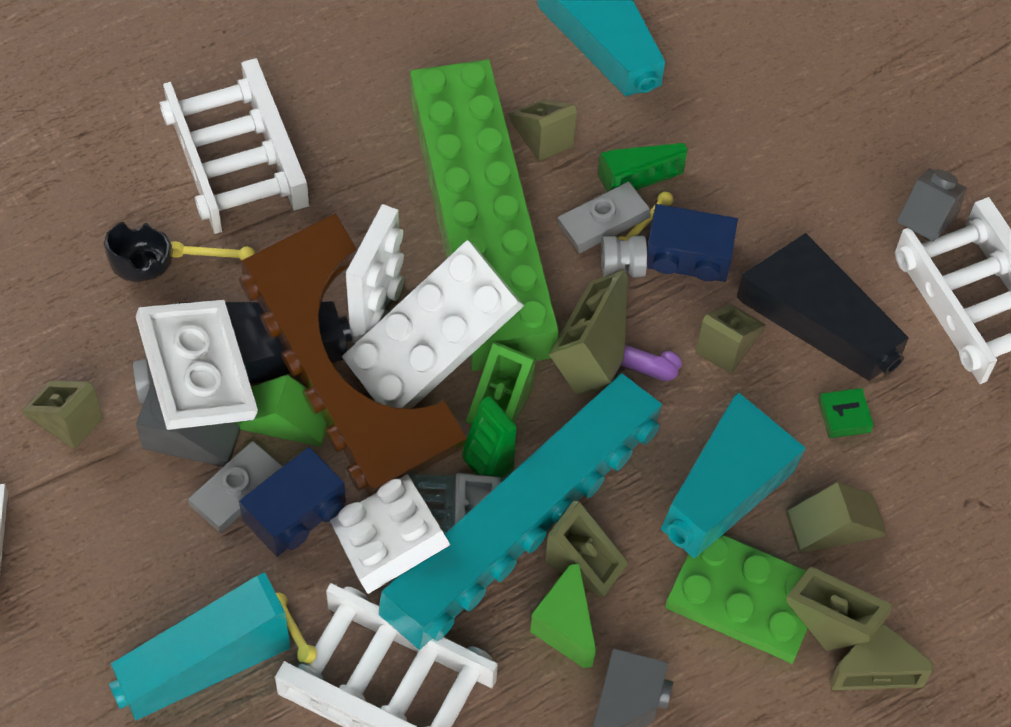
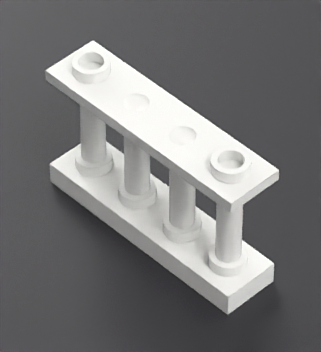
(262, 119)
(993, 236)
(346, 704)

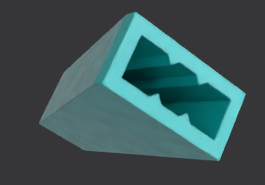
(612, 39)
(732, 475)
(203, 649)

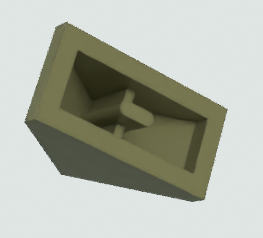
(546, 127)
(728, 336)
(66, 410)
(835, 519)
(582, 542)
(836, 610)
(882, 664)

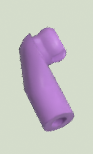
(659, 367)

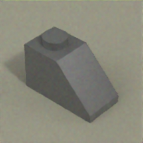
(933, 203)
(204, 444)
(632, 691)

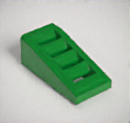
(641, 165)
(490, 441)

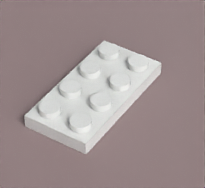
(433, 329)

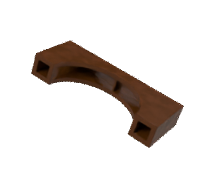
(376, 438)

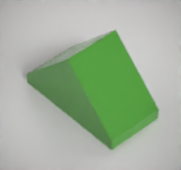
(506, 379)
(285, 413)
(564, 619)

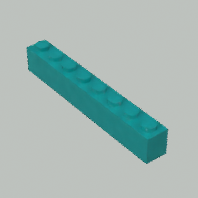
(519, 512)

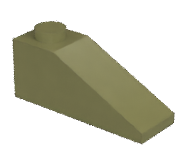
(594, 335)

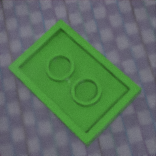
(741, 596)

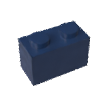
(691, 243)
(293, 502)

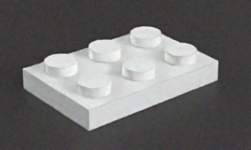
(375, 273)
(196, 364)
(388, 533)

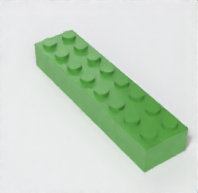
(481, 194)

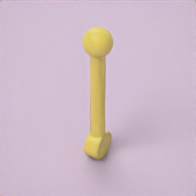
(664, 198)
(179, 249)
(306, 652)

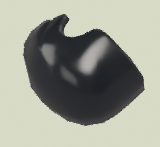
(137, 253)

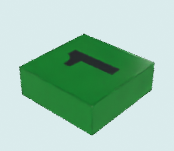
(845, 413)

